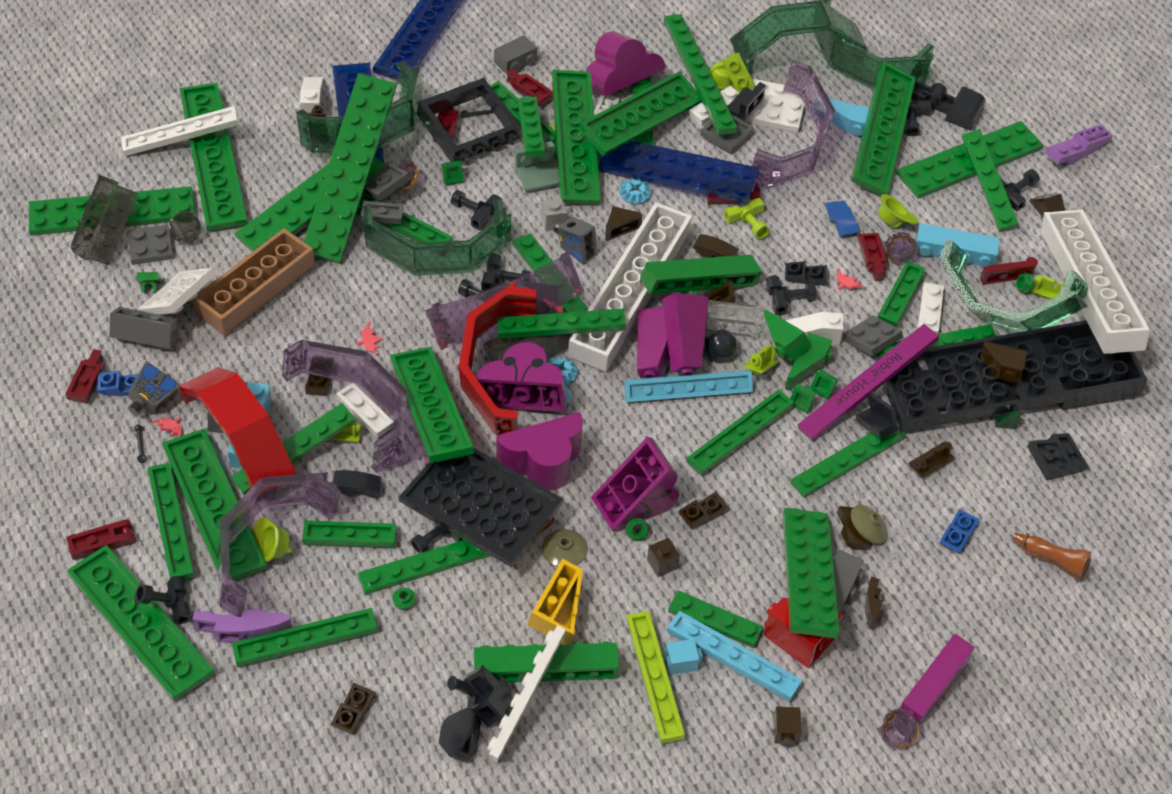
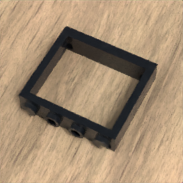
(455, 97)

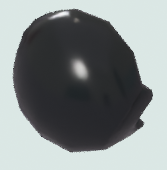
(721, 346)

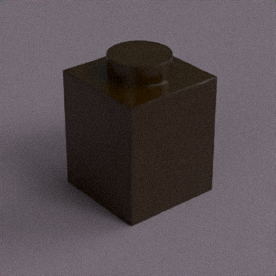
(663, 557)
(787, 725)

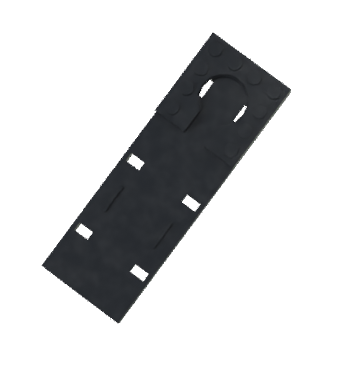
(1053, 373)

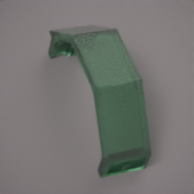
(792, 20)
(863, 65)
(321, 133)
(438, 257)
(1063, 305)

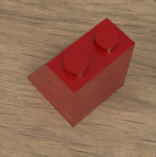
(801, 647)

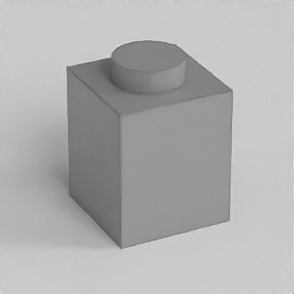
(552, 213)

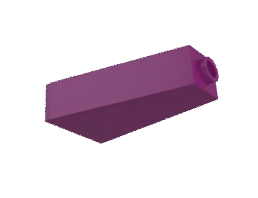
(685, 330)
(652, 343)
(938, 678)

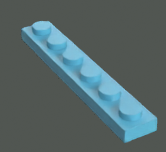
(688, 385)
(735, 656)

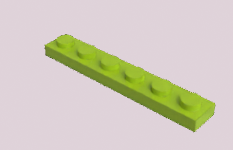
(655, 677)

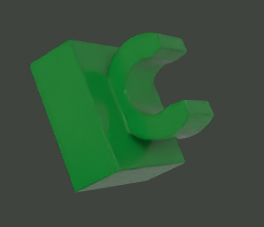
(452, 172)
(148, 278)
(824, 383)
(803, 397)

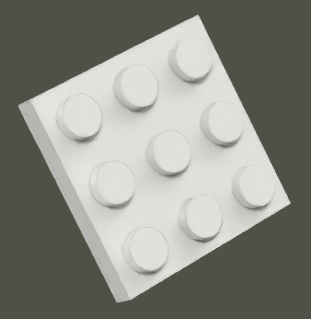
(778, 109)
(178, 291)

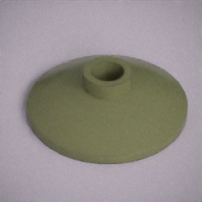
(869, 524)
(555, 551)

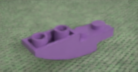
(1080, 146)
(232, 628)

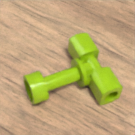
(747, 214)

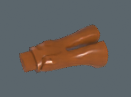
(1069, 560)

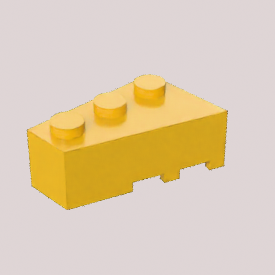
(559, 602)

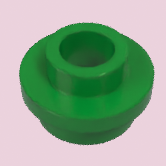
(1025, 283)
(641, 534)
(404, 603)

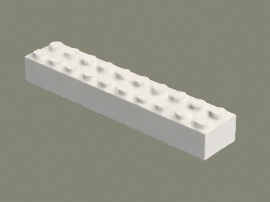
(655, 240)
(1110, 307)

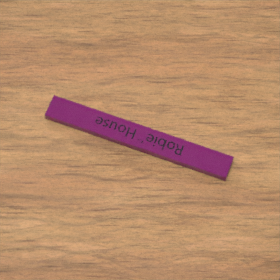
(868, 382)

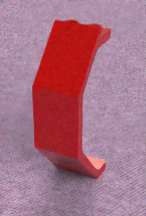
(508, 302)
(242, 422)

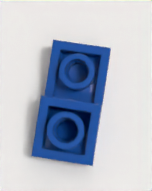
(843, 218)
(114, 383)
(959, 531)

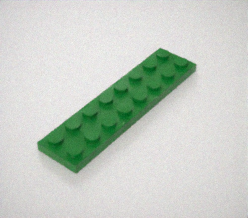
(640, 113)
(883, 129)
(575, 153)
(955, 165)
(149, 208)
(290, 212)
(431, 405)
(209, 499)
(810, 573)
(141, 626)

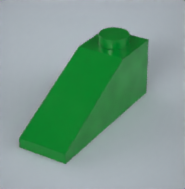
(788, 339)
(810, 360)

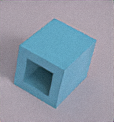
(682, 656)

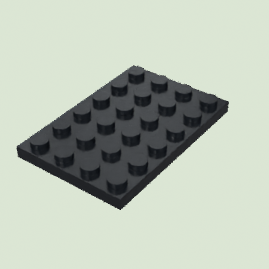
(483, 504)

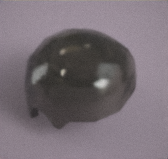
(185, 227)

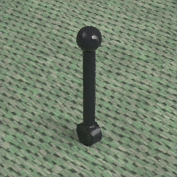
(465, 114)
(141, 458)

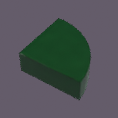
(1009, 421)

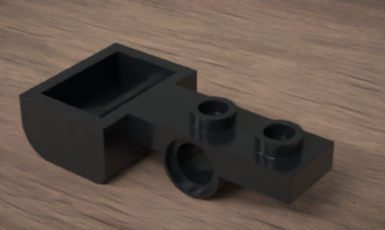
(960, 110)

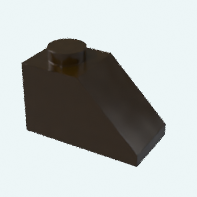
(1004, 361)

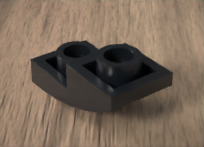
(801, 273)
(356, 481)

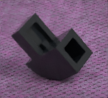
(493, 694)

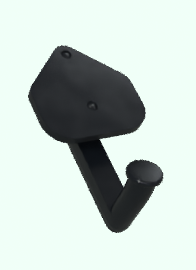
(461, 727)

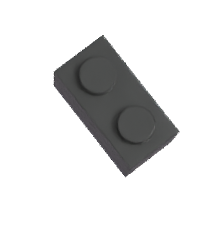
(515, 54)

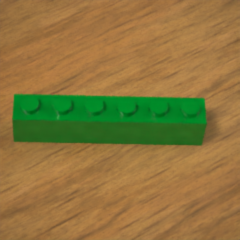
(700, 274)
(569, 663)

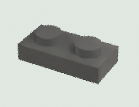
(385, 212)

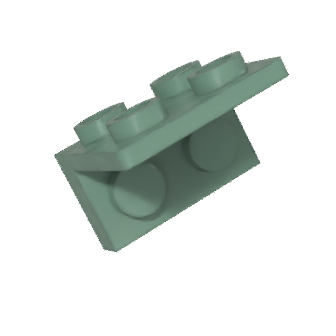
(537, 171)

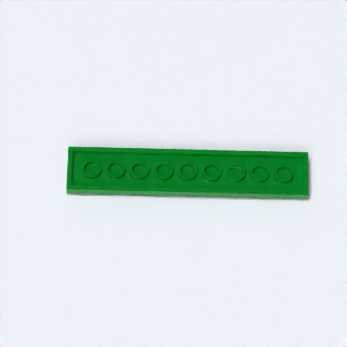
(214, 162)
(349, 167)

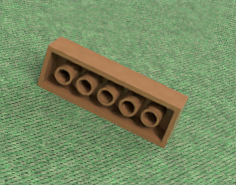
(253, 281)

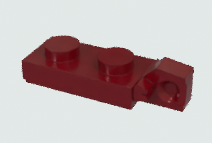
(529, 87)
(448, 119)
(873, 254)
(85, 378)

